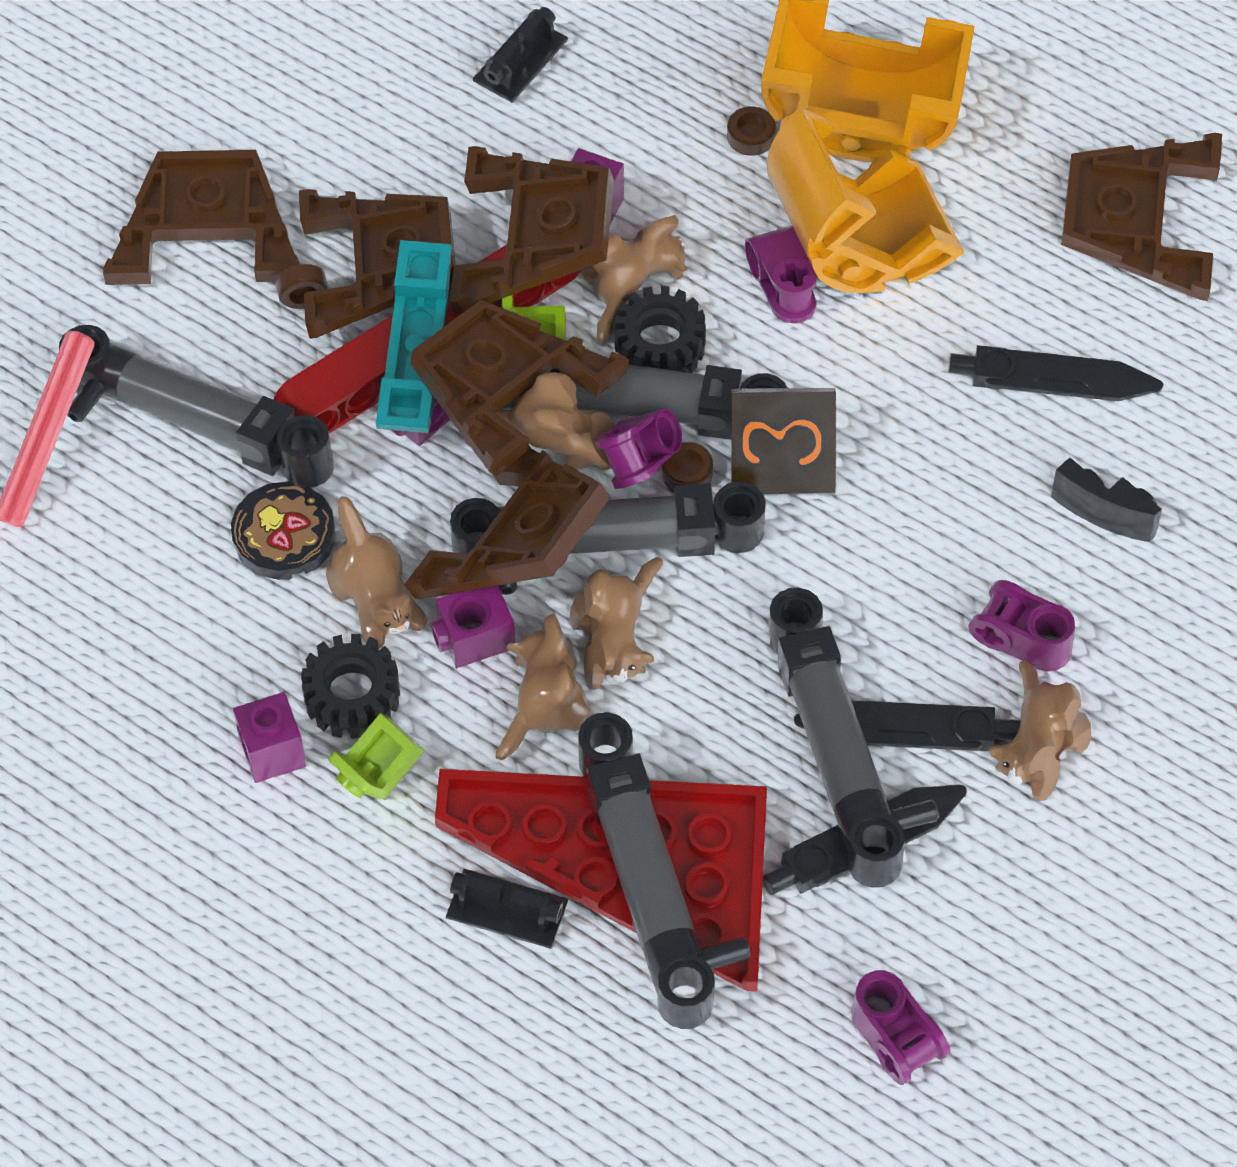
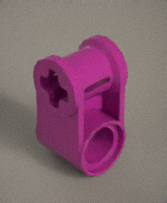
(783, 273)
(640, 446)
(1022, 623)
(901, 1036)

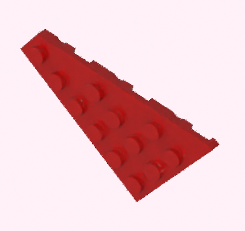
(551, 834)

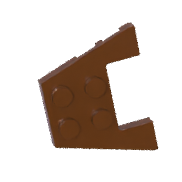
(202, 199)
(1119, 207)
(554, 224)
(376, 239)
(490, 360)
(526, 537)

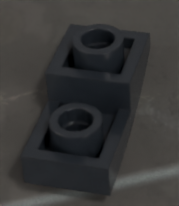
(1119, 509)

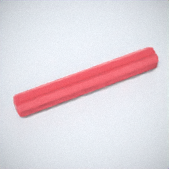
(45, 428)

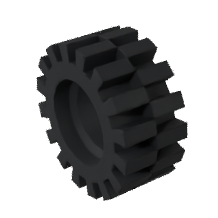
(666, 311)
(346, 659)

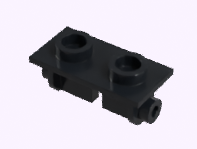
(522, 55)
(506, 908)

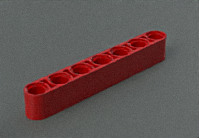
(351, 376)

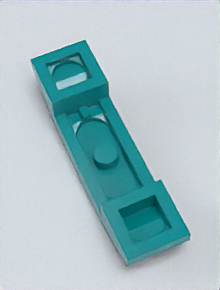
(417, 315)

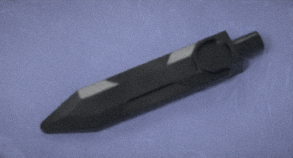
(1053, 374)
(930, 725)
(826, 855)

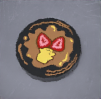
(283, 530)

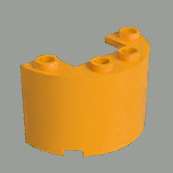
(869, 88)
(859, 228)

